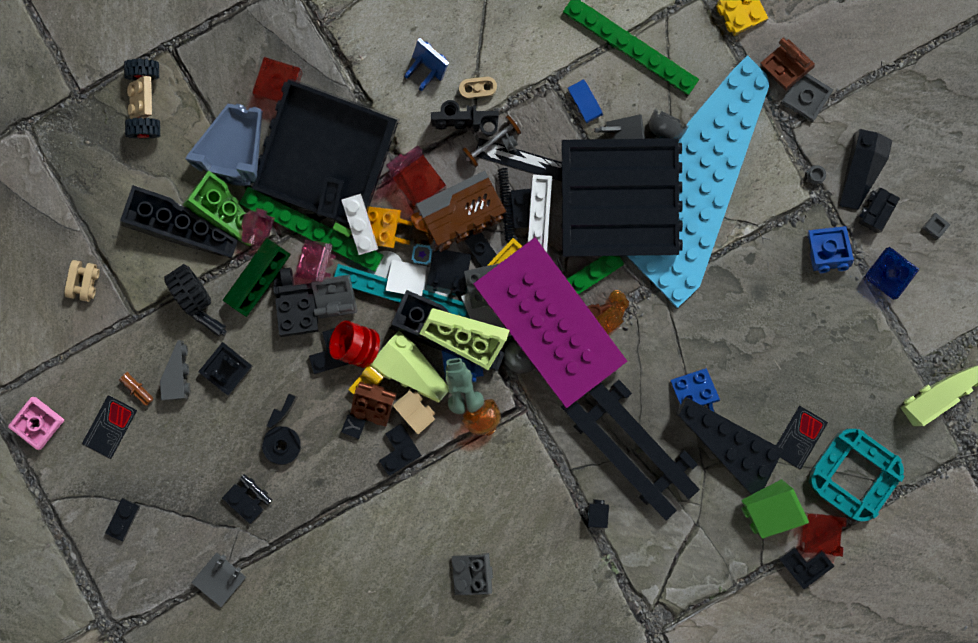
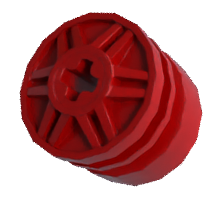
(354, 344)

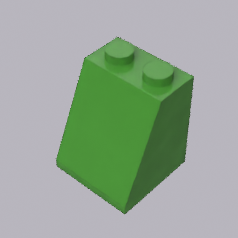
(774, 510)

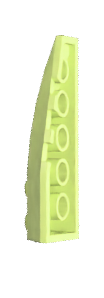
(939, 397)

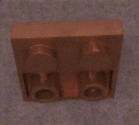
(787, 64)
(372, 403)

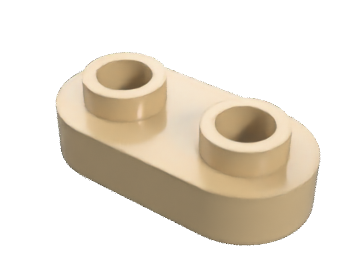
(477, 86)

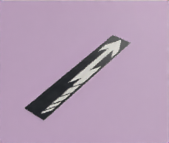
(521, 160)

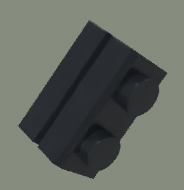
(878, 210)

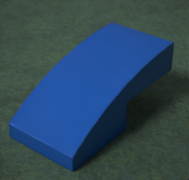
(585, 101)

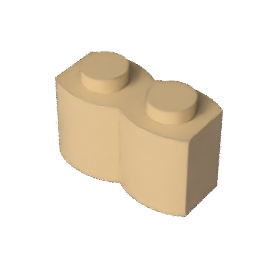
(414, 412)

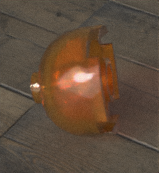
(483, 420)

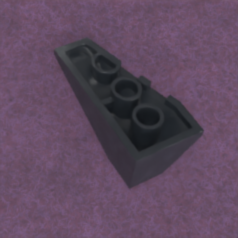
(866, 161)

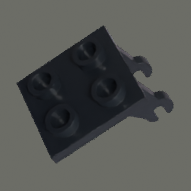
(448, 270)

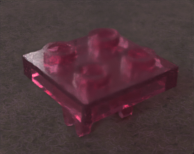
(314, 261)

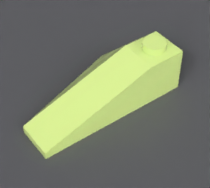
(407, 365)

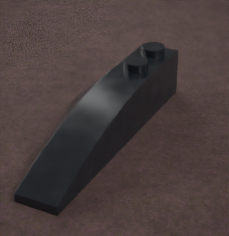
(170, 221)
(411, 317)

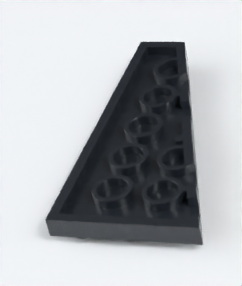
(739, 450)

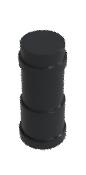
(210, 323)

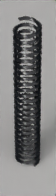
(502, 200)

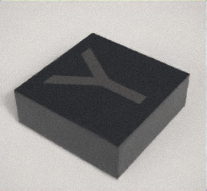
(353, 426)

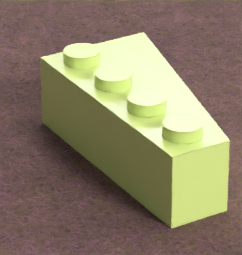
(465, 336)

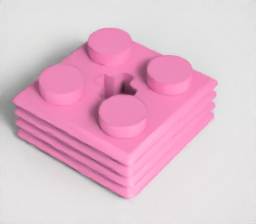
(24, 425)

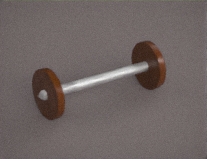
(512, 125)

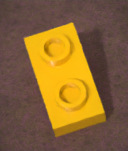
(368, 376)

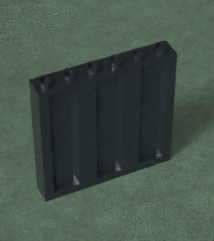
(621, 197)

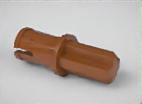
(136, 389)

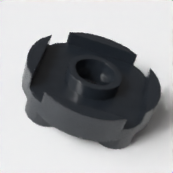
(277, 455)

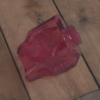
(256, 226)

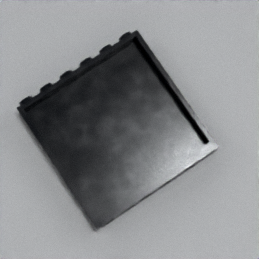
(323, 137)

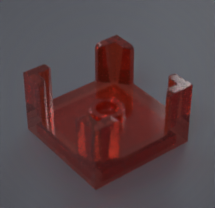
(272, 77)
(419, 181)
(823, 534)

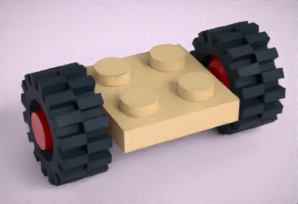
(140, 97)

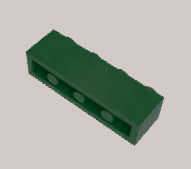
(256, 277)

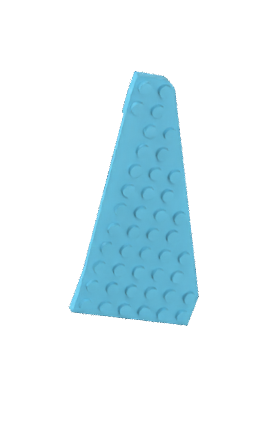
(710, 167)

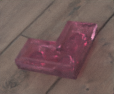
(401, 161)

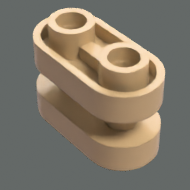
(87, 288)

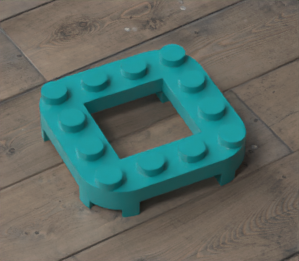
(879, 491)

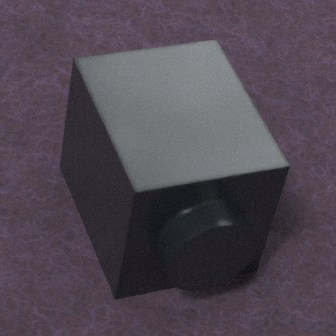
(598, 514)

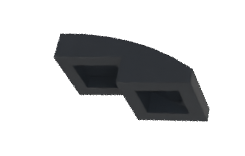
(278, 415)

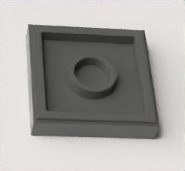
(807, 97)

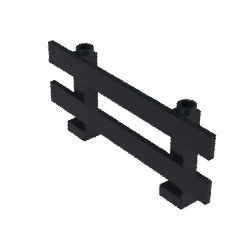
(672, 471)

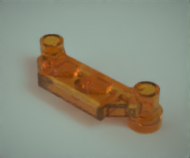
(613, 316)

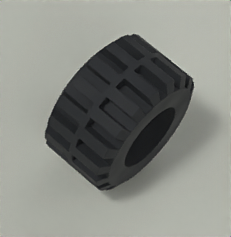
(187, 290)

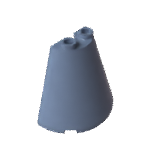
(230, 145)

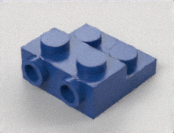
(830, 249)

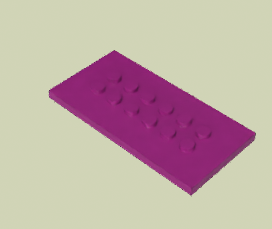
(550, 322)

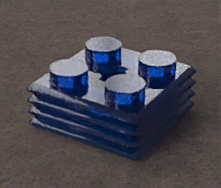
(903, 271)

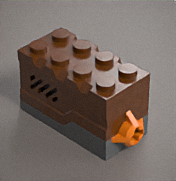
(458, 212)

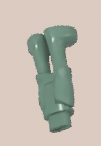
(458, 381)

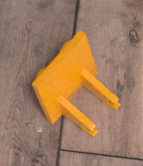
(384, 226)

